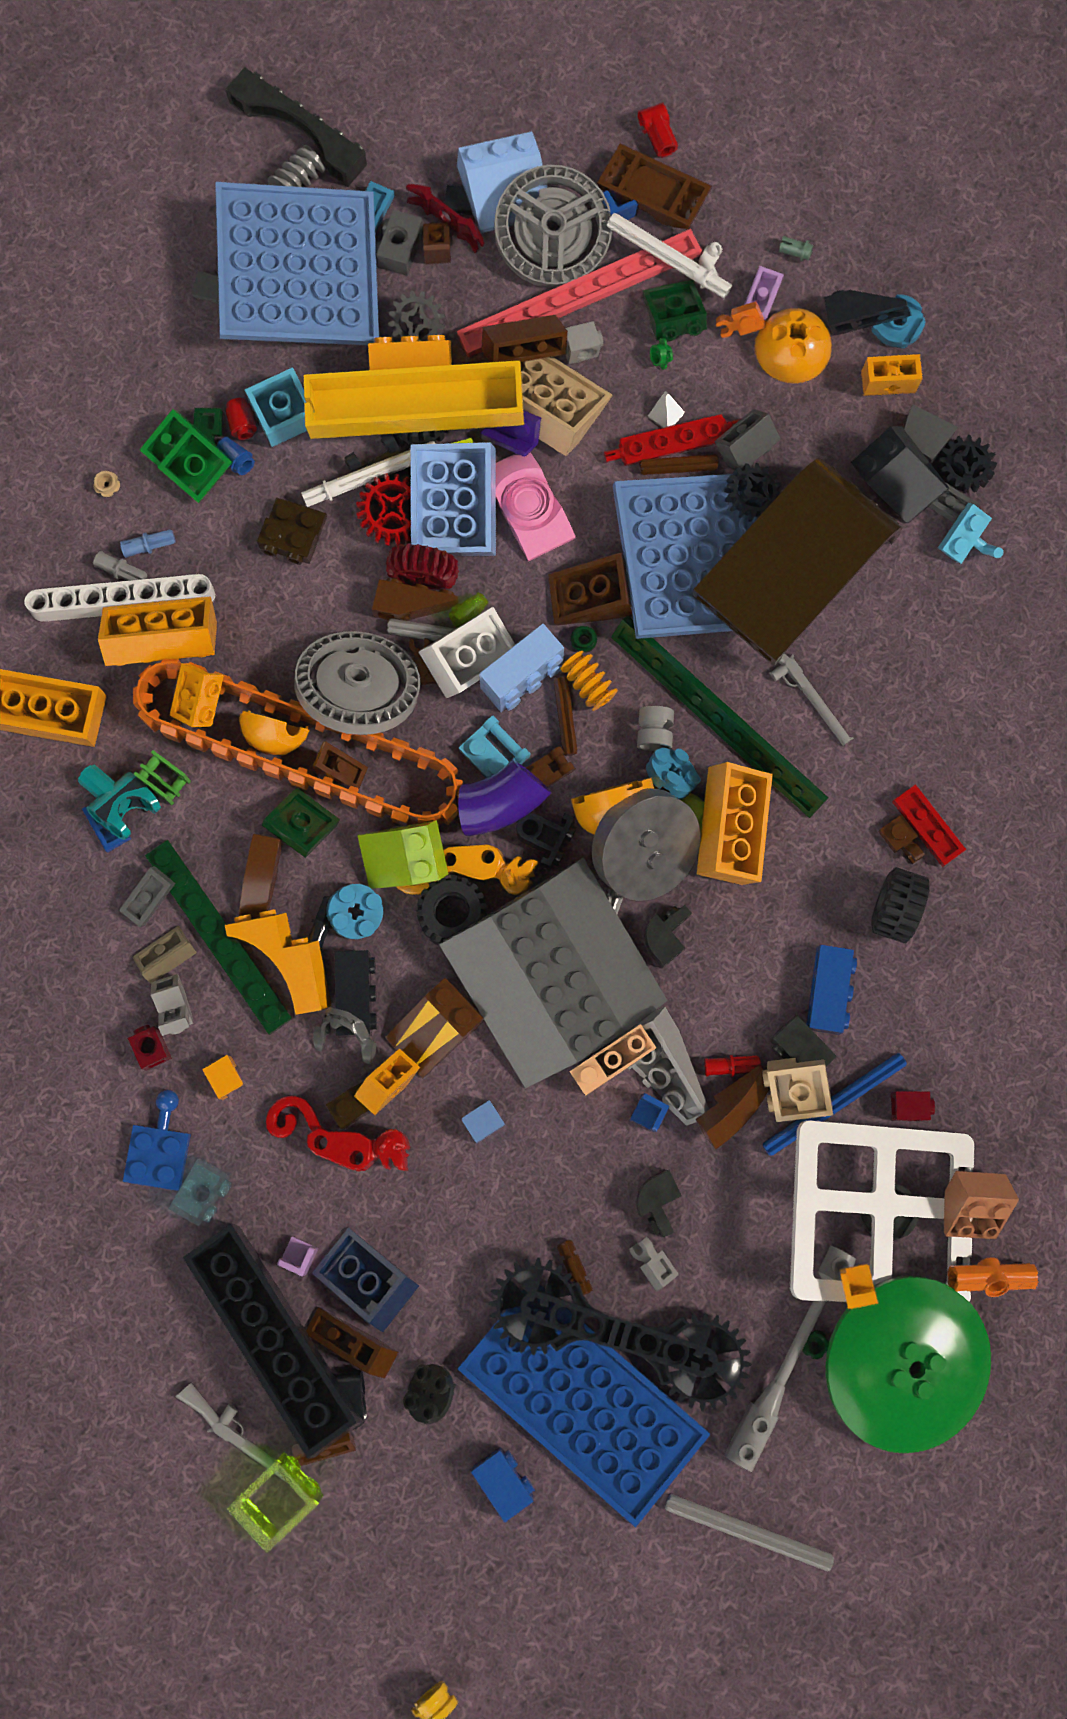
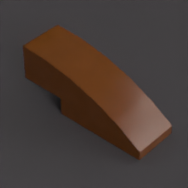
(260, 875)
(733, 1108)

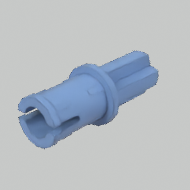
(146, 543)

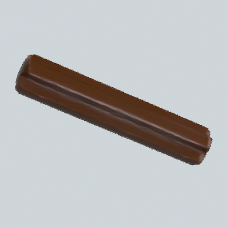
(679, 464)
(565, 716)

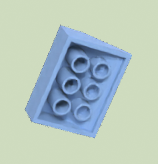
(454, 497)

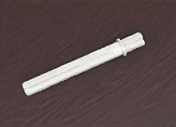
(669, 255)
(357, 478)

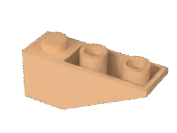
(613, 1060)

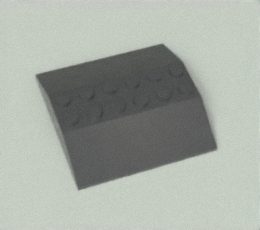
(554, 974)

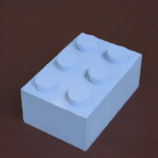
(522, 668)

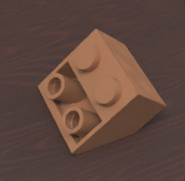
(977, 1204)

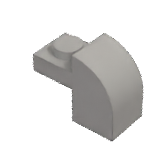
(171, 1004)

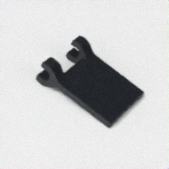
(392, 449)

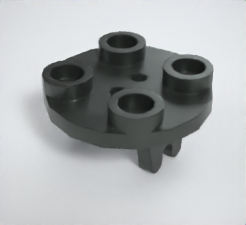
(429, 1393)

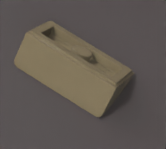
(164, 955)

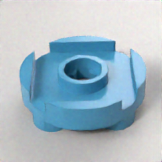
(905, 334)
(672, 771)
(342, 920)

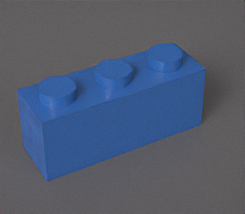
(831, 990)

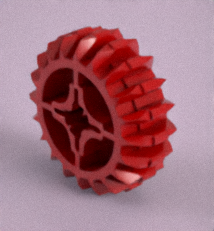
(375, 492)

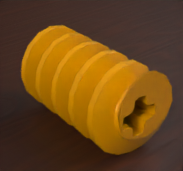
(588, 680)

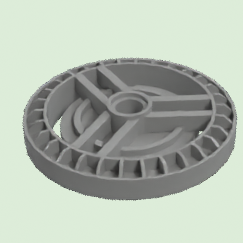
(556, 206)
(356, 682)

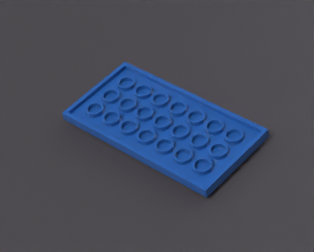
(589, 1413)

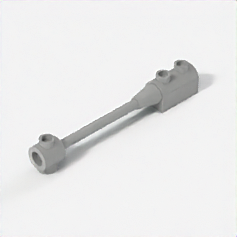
(761, 1418)

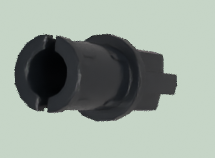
(320, 924)

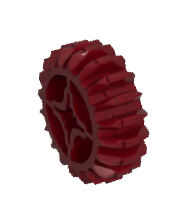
(422, 566)

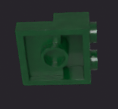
(675, 310)

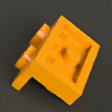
(196, 696)

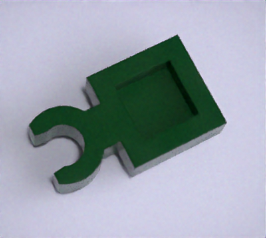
(209, 422)

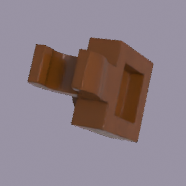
(899, 836)

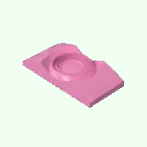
(530, 506)

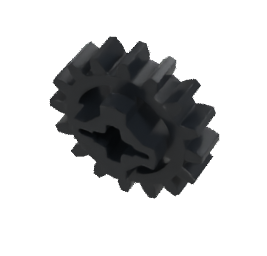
(976, 458)
(746, 482)

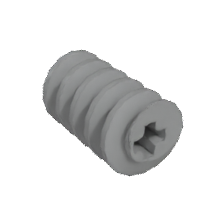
(298, 169)

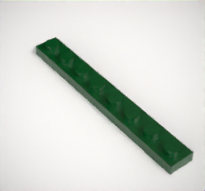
(225, 949)

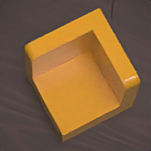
(223, 1076)
(858, 1286)

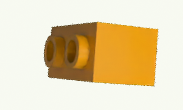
(891, 374)
(386, 1081)

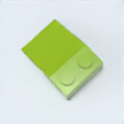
(403, 855)

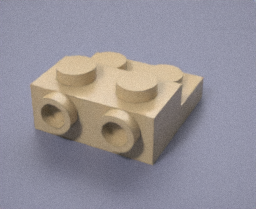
(797, 1089)

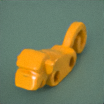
(472, 863)

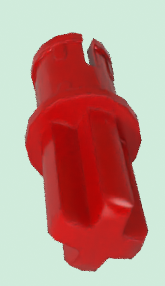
(731, 1065)

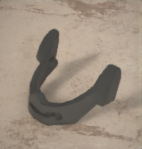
(354, 1024)

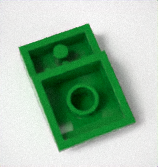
(186, 455)

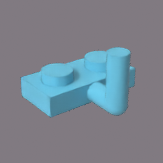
(966, 534)

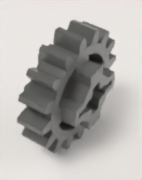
(421, 301)

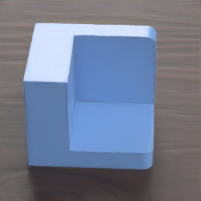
(483, 1121)

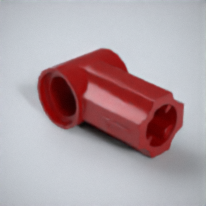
(656, 125)

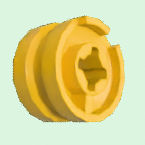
(435, 1703)

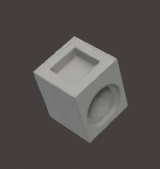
(583, 342)

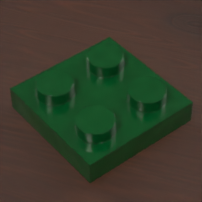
(300, 822)

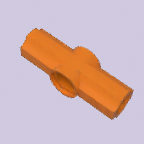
(992, 1277)

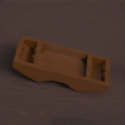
(656, 187)

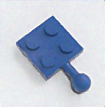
(158, 1154)

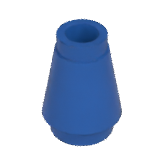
(241, 458)

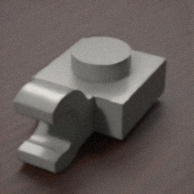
(657, 1265)

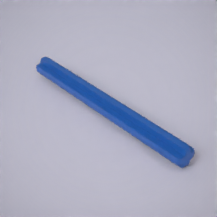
(839, 1100)

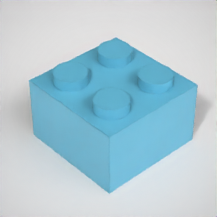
(279, 406)

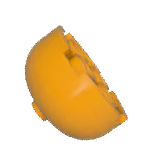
(592, 807)

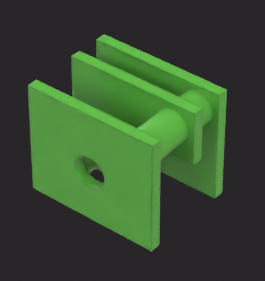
(151, 765)

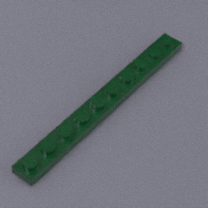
(720, 718)

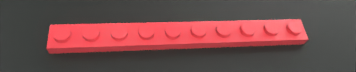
(583, 290)

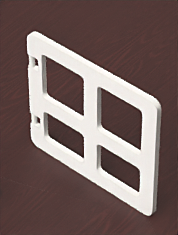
(880, 1203)

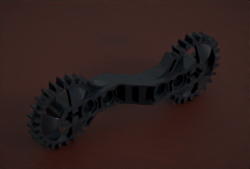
(620, 1333)

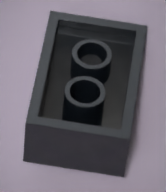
(900, 473)

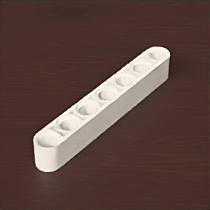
(108, 594)

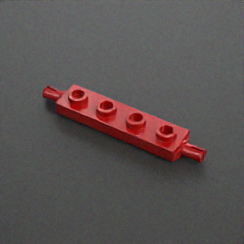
(670, 440)

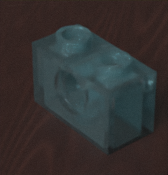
(186, 1201)

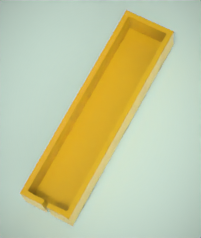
(413, 399)

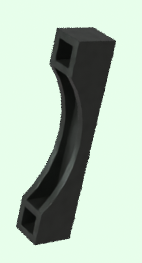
(259, 99)

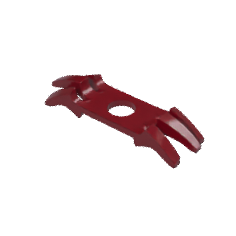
(462, 226)

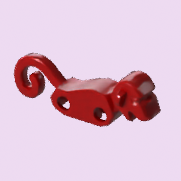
(342, 1145)

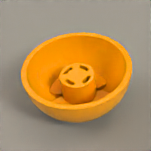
(793, 357)

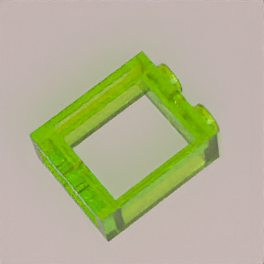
(255, 1521)

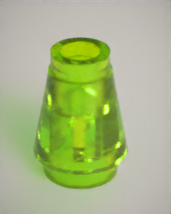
(468, 609)

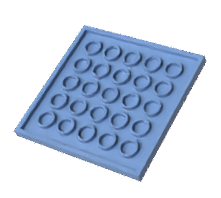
(296, 264)
(669, 543)

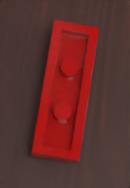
(929, 825)

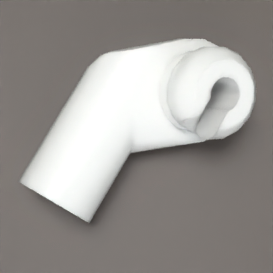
(710, 256)

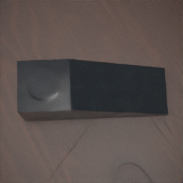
(858, 310)

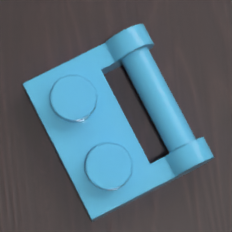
(485, 755)

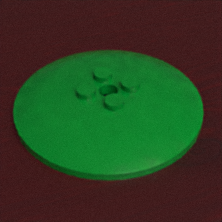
(872, 1360)

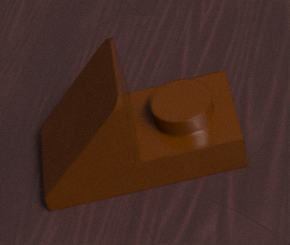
(436, 243)
(339, 766)

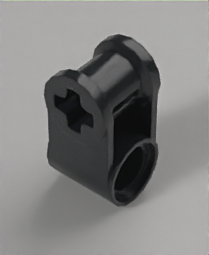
(354, 1387)

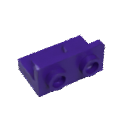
(518, 439)

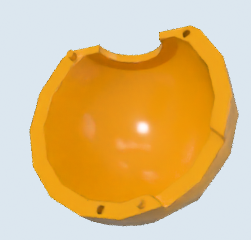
(271, 735)

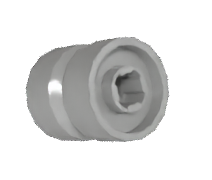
(655, 728)

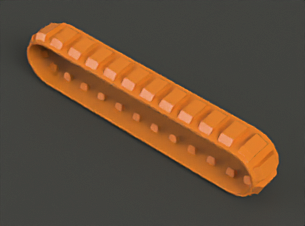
(170, 669)

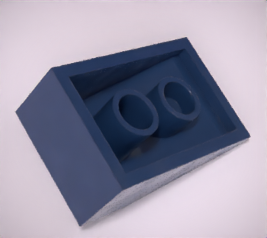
(365, 1280)

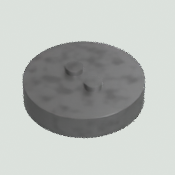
(646, 844)

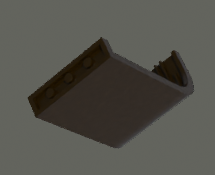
(795, 559)

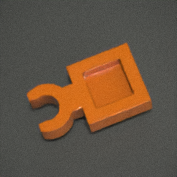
(744, 318)

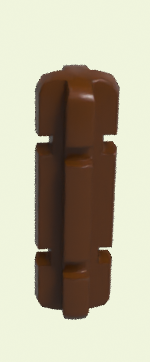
(574, 1265)

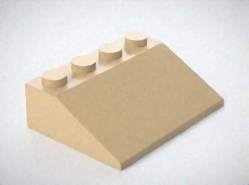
(562, 400)

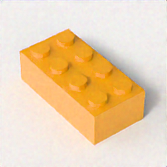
(157, 631)
(50, 708)
(734, 824)

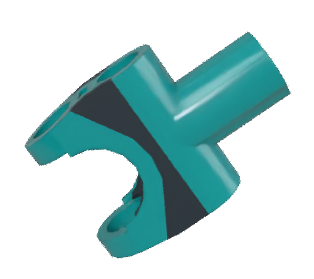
(116, 798)

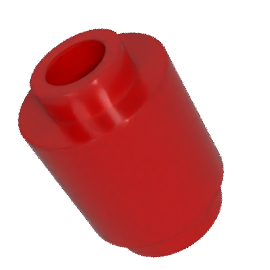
(240, 418)

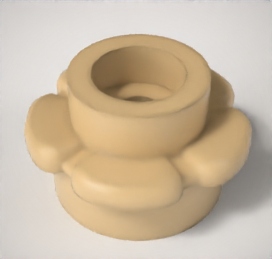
(104, 477)

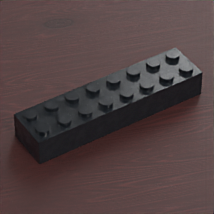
(273, 1340)

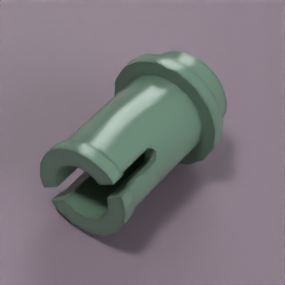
(796, 248)

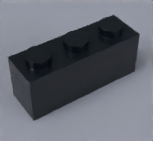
(354, 988)

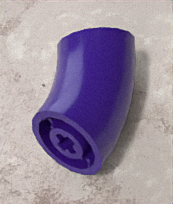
(499, 799)

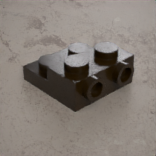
(291, 531)

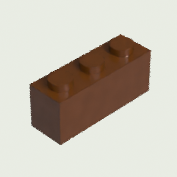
(524, 339)

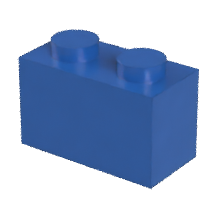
(503, 1484)

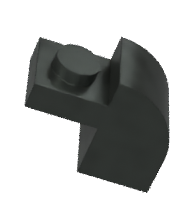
(659, 937)
(652, 1196)

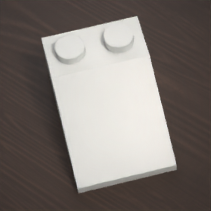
(466, 652)

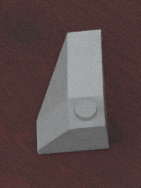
(670, 1068)

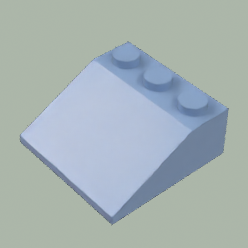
(490, 168)

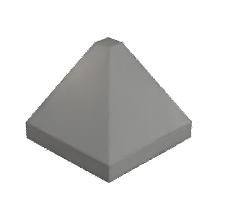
(666, 411)

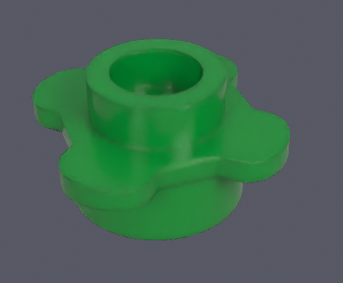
(661, 354)

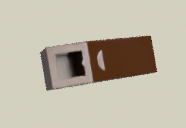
(409, 602)

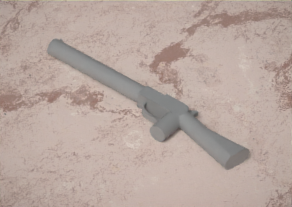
(790, 666)
(221, 1425)

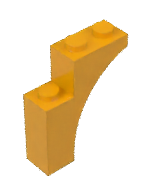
(296, 959)

